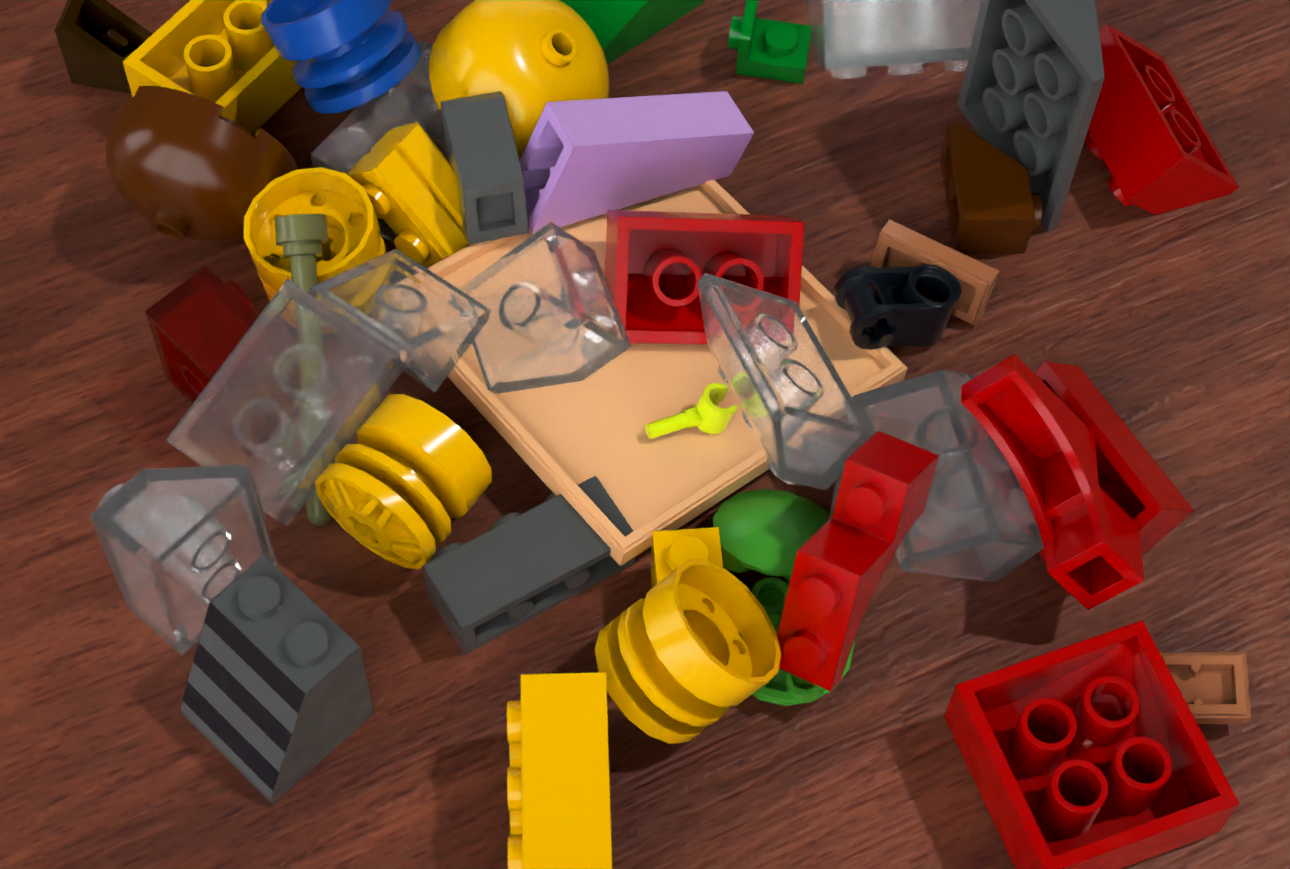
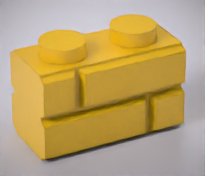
(414, 193)

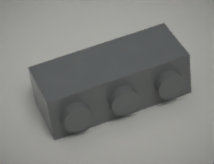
(521, 567)

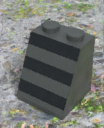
(274, 680)

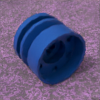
(342, 48)

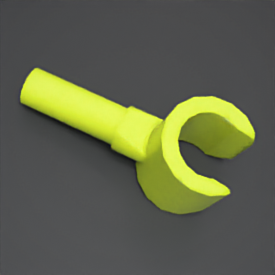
(704, 415)

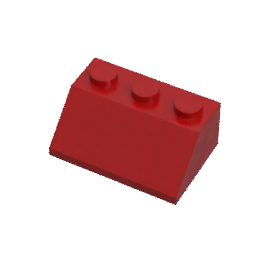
(1151, 132)
(661, 256)
(1122, 462)

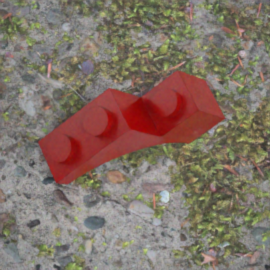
(1084, 533)
(843, 562)

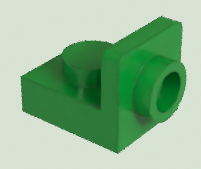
(769, 46)

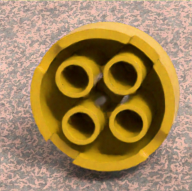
(524, 50)

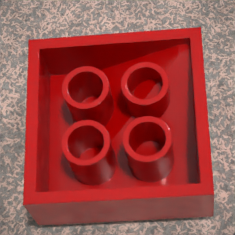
(1090, 755)

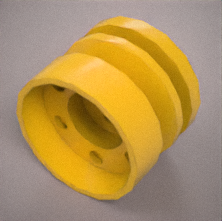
(350, 216)
(404, 480)
(687, 652)

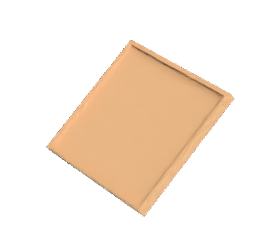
(600, 422)

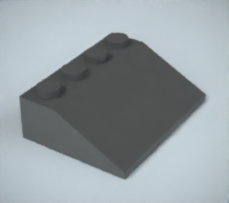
(1035, 88)

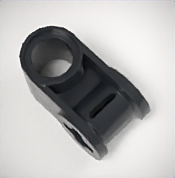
(903, 307)

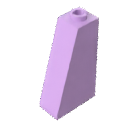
(627, 152)

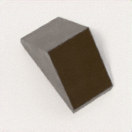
(96, 42)

